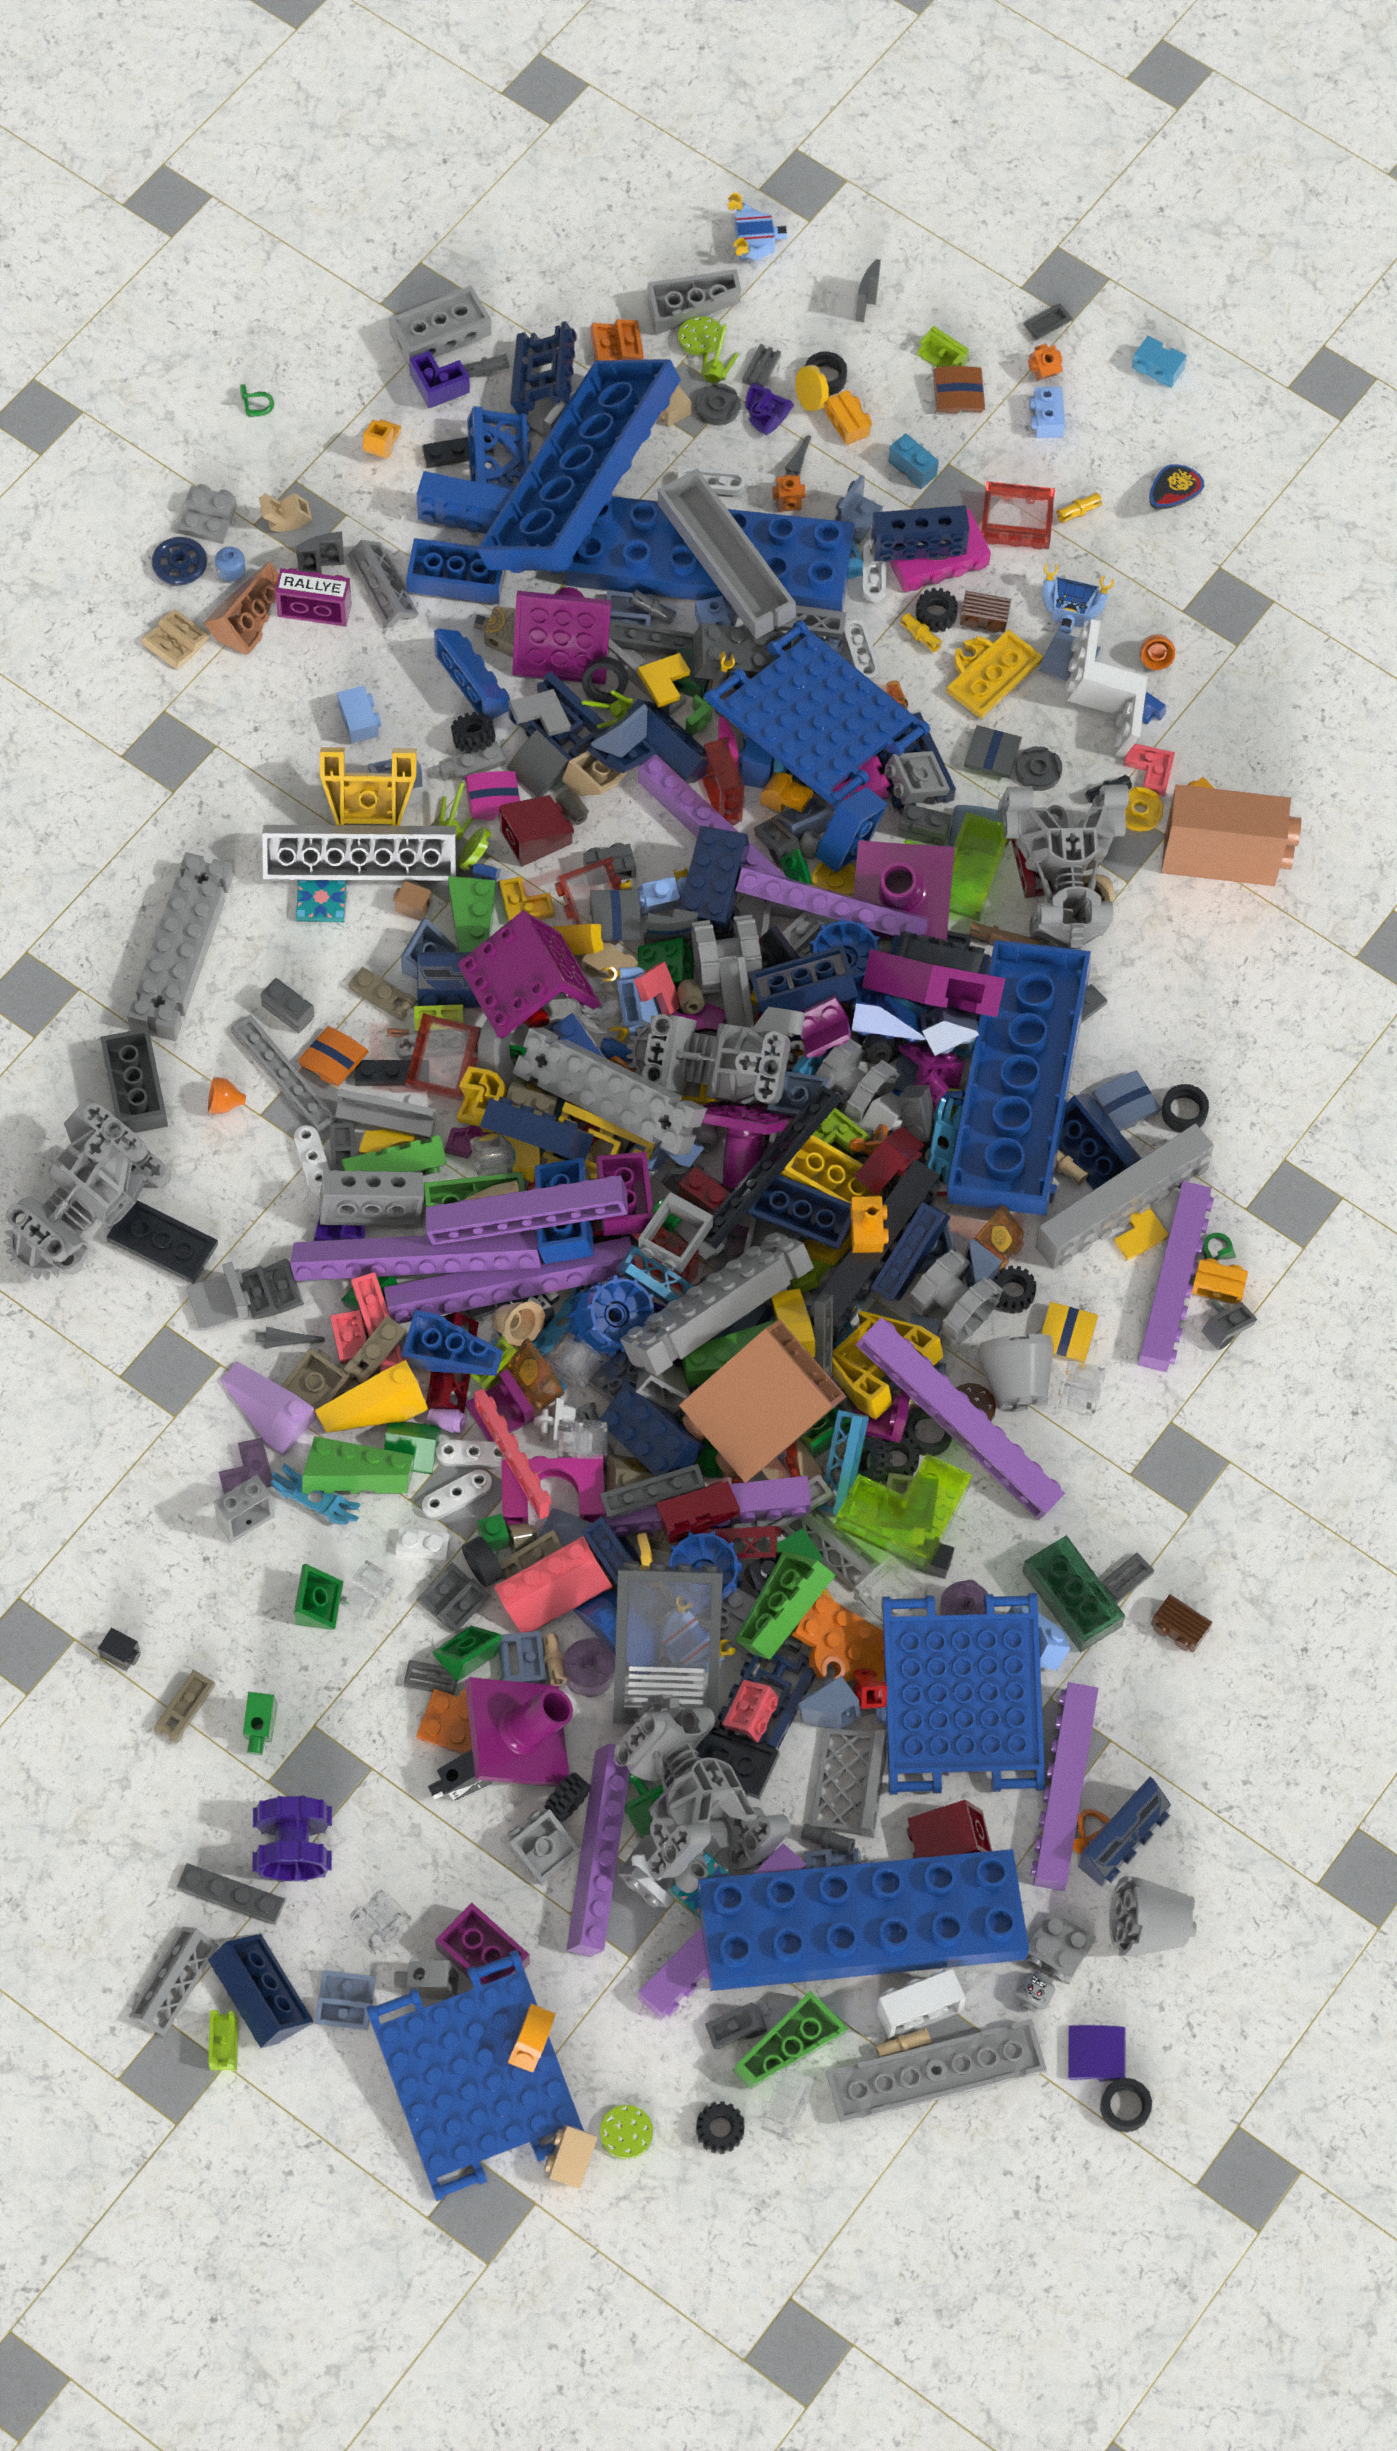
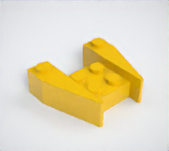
(368, 796)
(791, 1310)
(862, 1377)

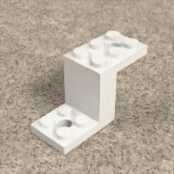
(1106, 688)

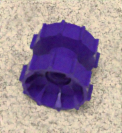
(292, 1822)

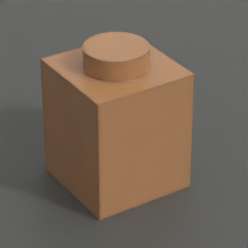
(412, 900)

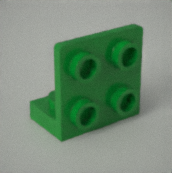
(676, 955)

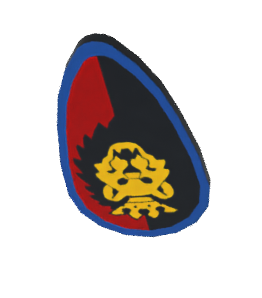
(1175, 486)

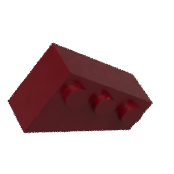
(889, 1160)
(697, 1511)

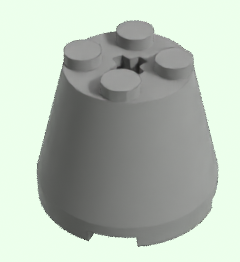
(1018, 1369)
(1150, 1917)

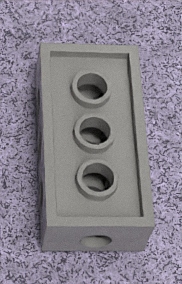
(441, 325)
(382, 1198)

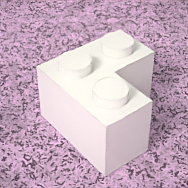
(883, 1111)

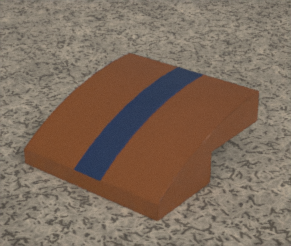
(958, 389)

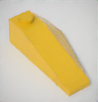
(378, 1401)

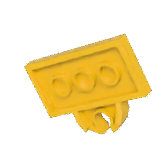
(991, 671)

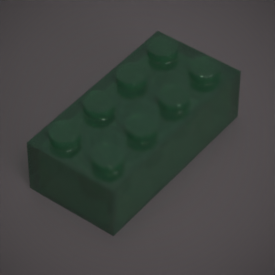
(1073, 1593)

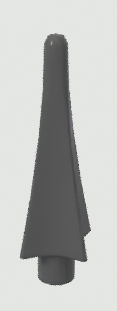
(795, 465)
(276, 1338)

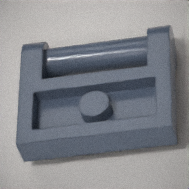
(529, 1657)

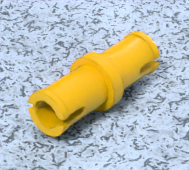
(1079, 508)
(921, 632)

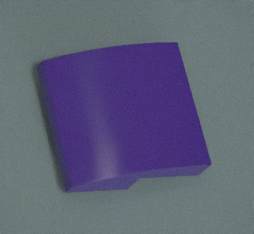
(1097, 2052)

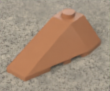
(244, 612)

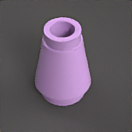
(447, 1419)

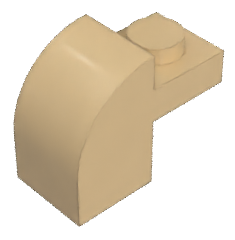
(287, 514)

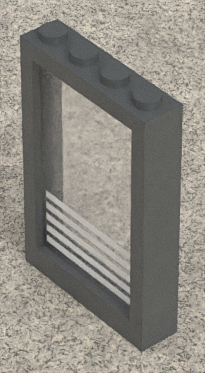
(667, 1636)

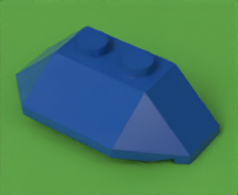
(601, 1617)

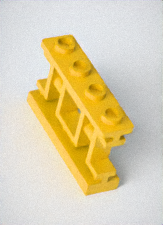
(607, 1132)

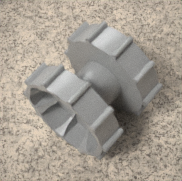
(707, 950)
(863, 1088)
(944, 1288)

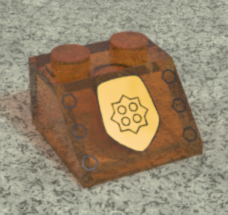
(1001, 1236)
(535, 1376)

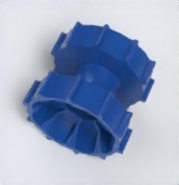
(856, 942)
(590, 1312)
(710, 1549)

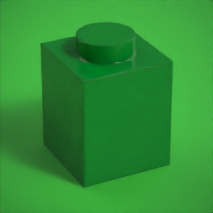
(494, 1532)

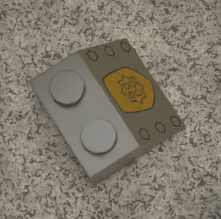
(531, 1095)
(624, 1471)

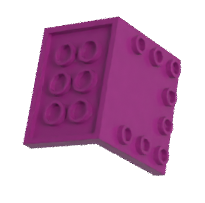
(522, 971)

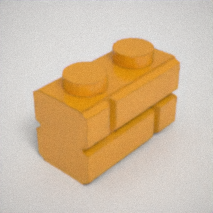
(848, 417)
(1220, 1281)

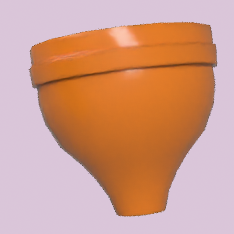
(1157, 652)
(224, 1096)

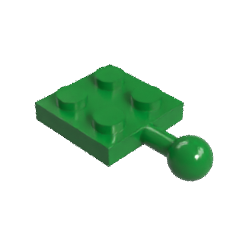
(638, 1808)

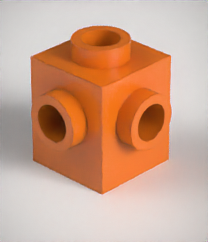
(1045, 362)
(788, 493)

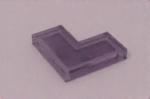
(254, 1463)

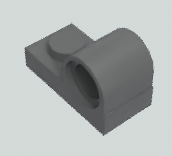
(777, 838)
(1227, 1324)
(736, 2025)

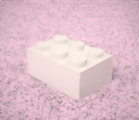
(920, 2003)

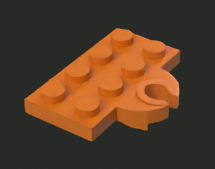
(840, 1640)
(447, 1722)

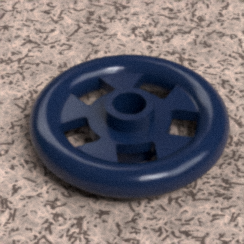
(185, 544)

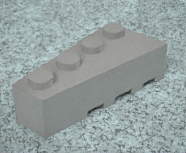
(692, 296)

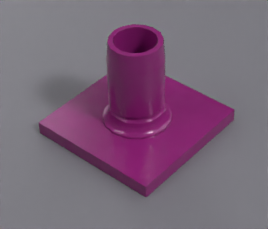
(560, 634)
(907, 879)
(745, 1134)
(518, 1731)

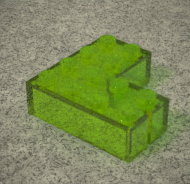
(976, 864)
(910, 1523)

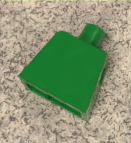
(260, 1709)

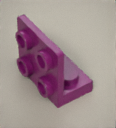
(824, 1027)
(947, 1066)
(509, 1403)
(891, 1422)

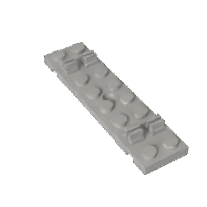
(907, 2077)

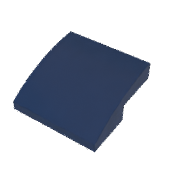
(637, 755)

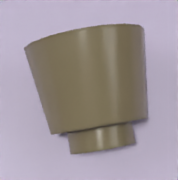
(520, 1535)

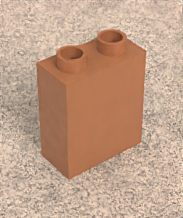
(1229, 835)
(760, 1402)

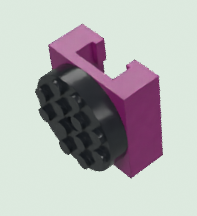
(935, 973)

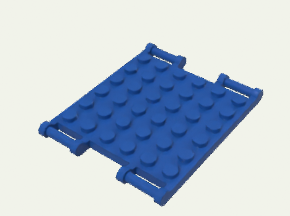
(816, 714)
(963, 1693)
(458, 2080)

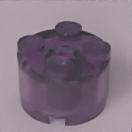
(963, 1595)
(581, 1679)

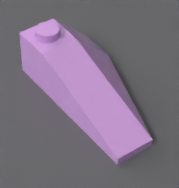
(270, 1408)

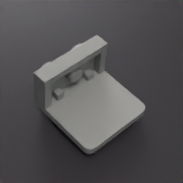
(545, 415)
(219, 1299)
(637, 1876)

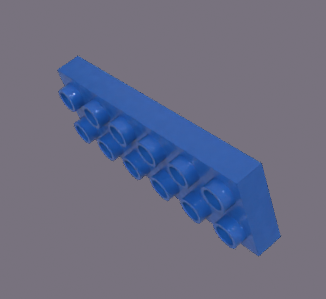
(579, 465)
(642, 550)
(1020, 1080)
(862, 1919)

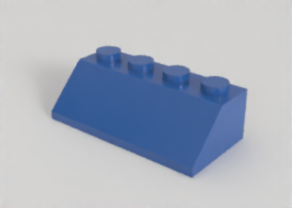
(470, 673)

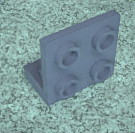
(857, 509)

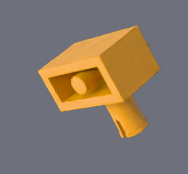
(867, 1224)

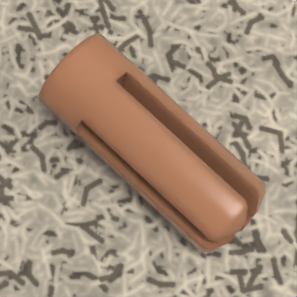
(390, 1032)

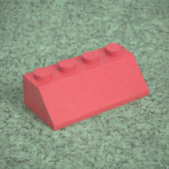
(553, 1586)

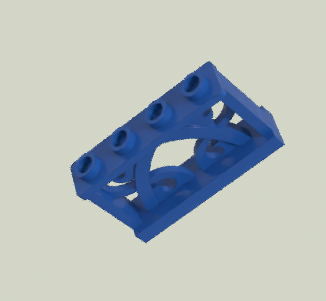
(478, 429)

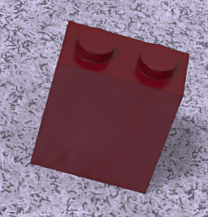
(534, 828)
(703, 1190)
(949, 1831)

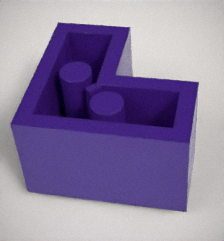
(436, 383)

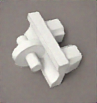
(546, 1422)

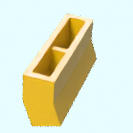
(582, 938)

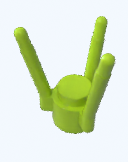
(714, 370)
(618, 708)
(451, 821)

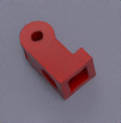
(868, 1690)

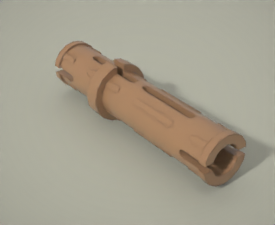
(993, 933)

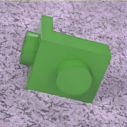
(700, 718)

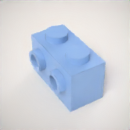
(1048, 412)
(713, 612)
(358, 714)

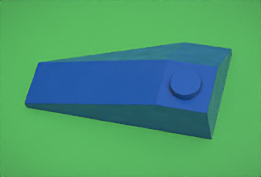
(444, 1347)

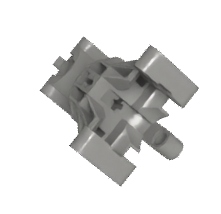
(1062, 856)
(720, 1061)
(92, 1183)
(701, 1797)

